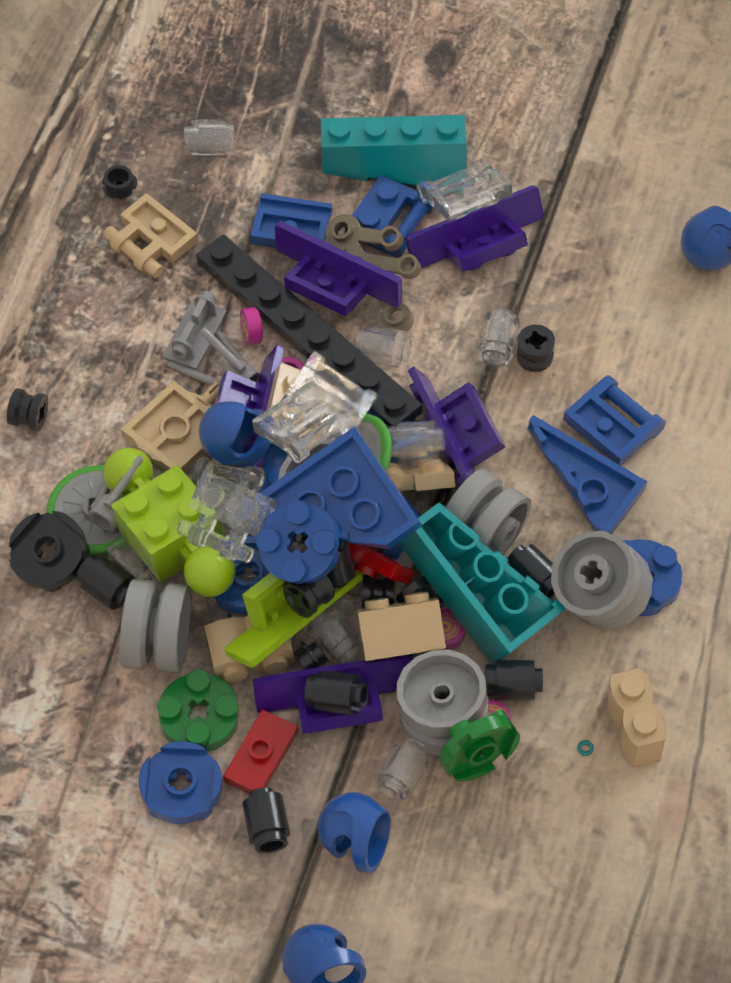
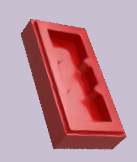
(373, 562)
(260, 752)

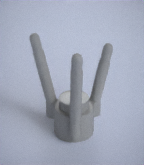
(235, 364)
(101, 510)

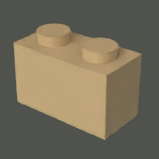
(401, 627)

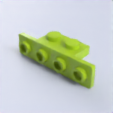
(272, 619)

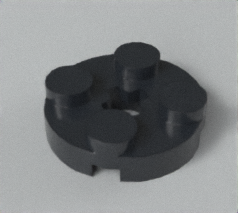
(55, 570)

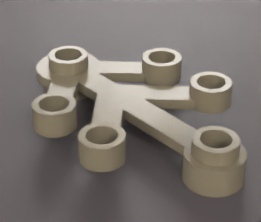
(351, 243)

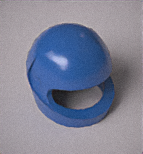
(707, 239)
(225, 432)
(356, 823)
(317, 949)

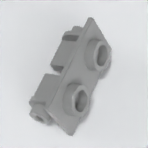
(188, 343)

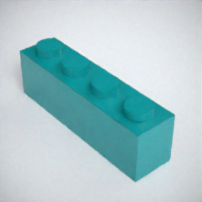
(396, 147)
(477, 584)

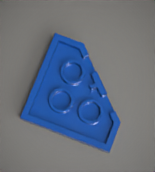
(353, 489)

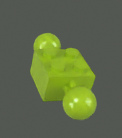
(150, 520)

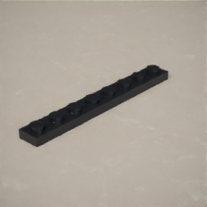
(305, 328)

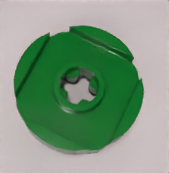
(196, 690)
(478, 744)

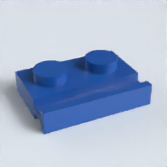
(306, 215)

